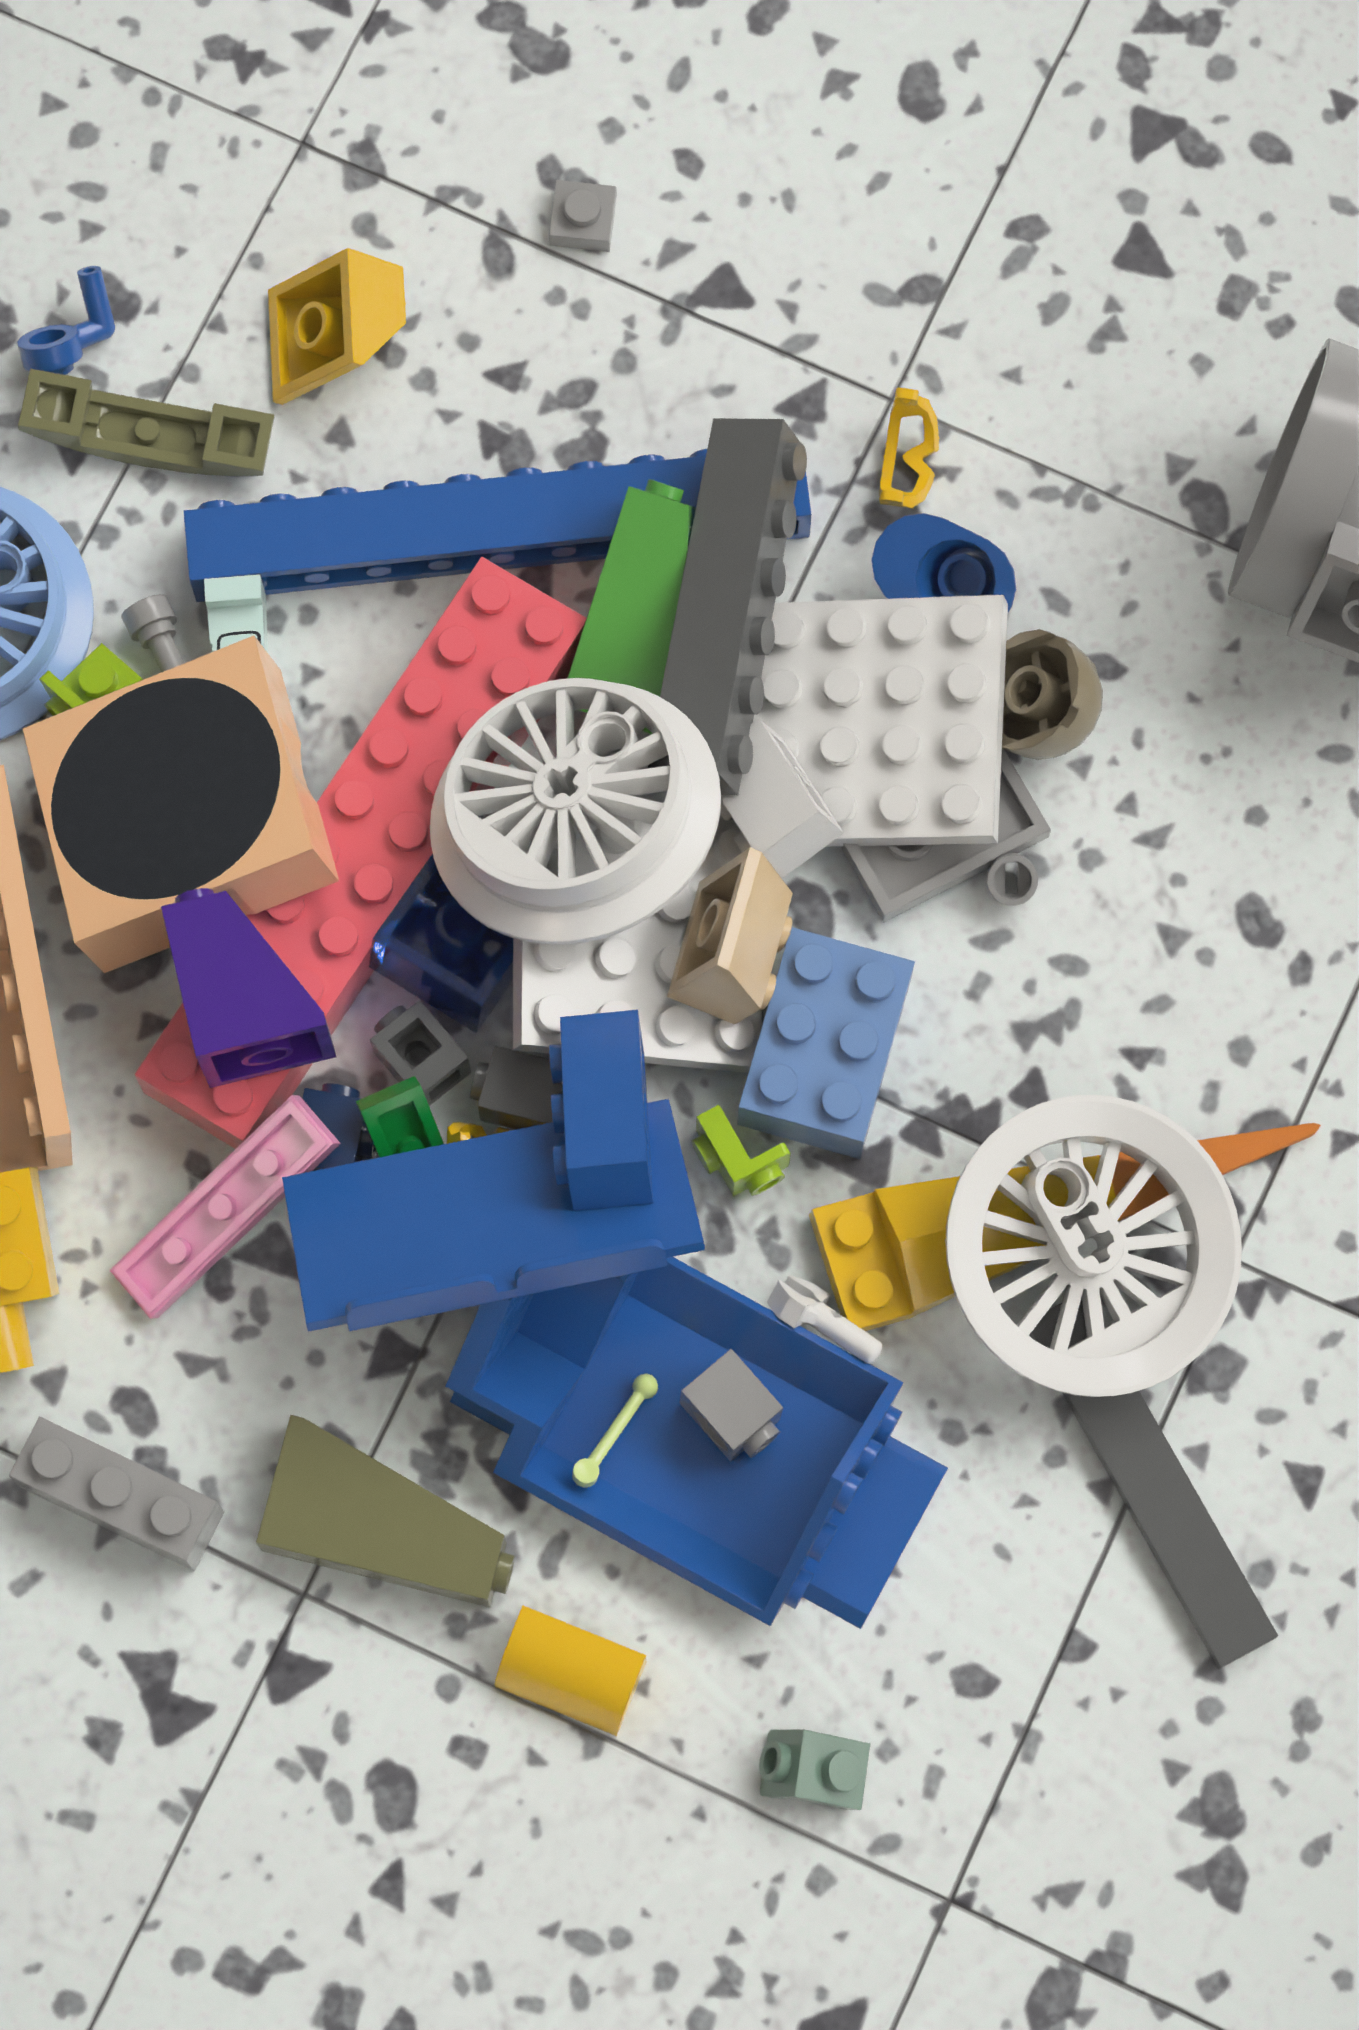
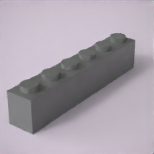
(732, 586)

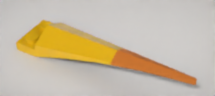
(890, 1244)

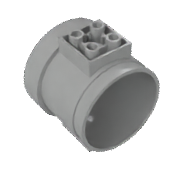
(1305, 521)

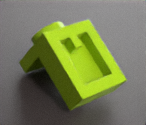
(93, 678)

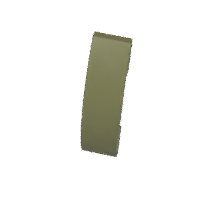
(143, 430)

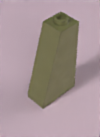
(368, 1520)

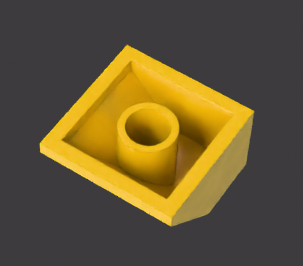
(332, 320)

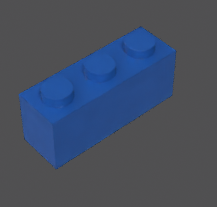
(602, 1111)

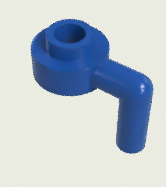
(60, 346)

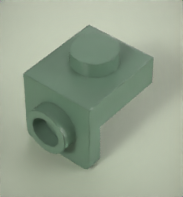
(814, 1768)

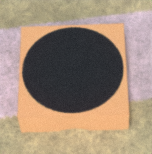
(177, 793)

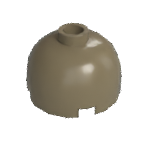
(1048, 696)

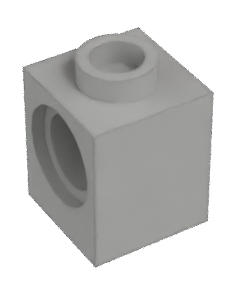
(733, 1407)

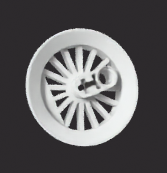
(567, 801)
(1140, 1344)

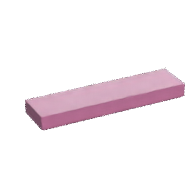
(223, 1207)

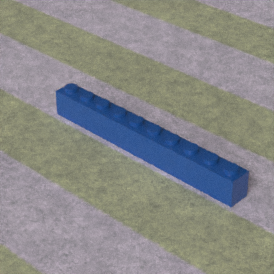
(433, 527)

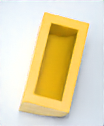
(570, 1670)

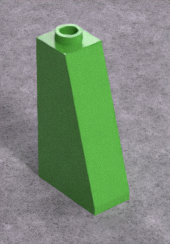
(637, 591)

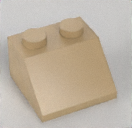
(733, 939)

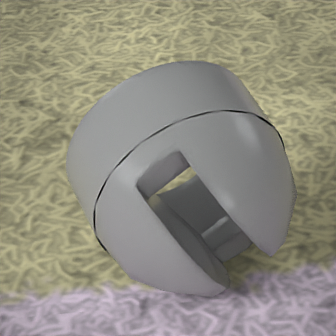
(1025, 879)

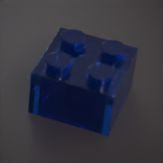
(443, 952)

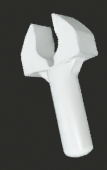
(805, 1303)

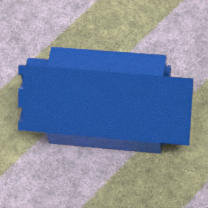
(802, 1518)

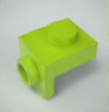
(722, 1151)

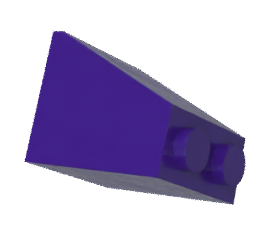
(238, 994)

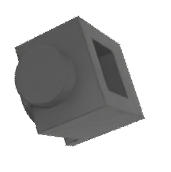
(417, 1027)

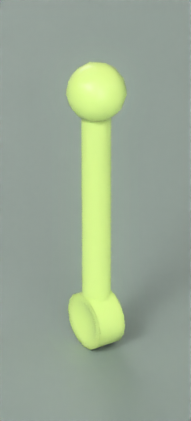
(586, 1470)

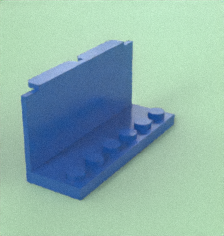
(474, 1227)

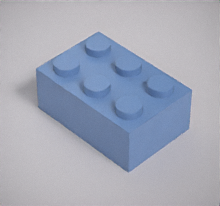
(825, 1043)

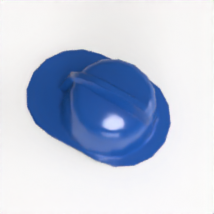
(938, 558)

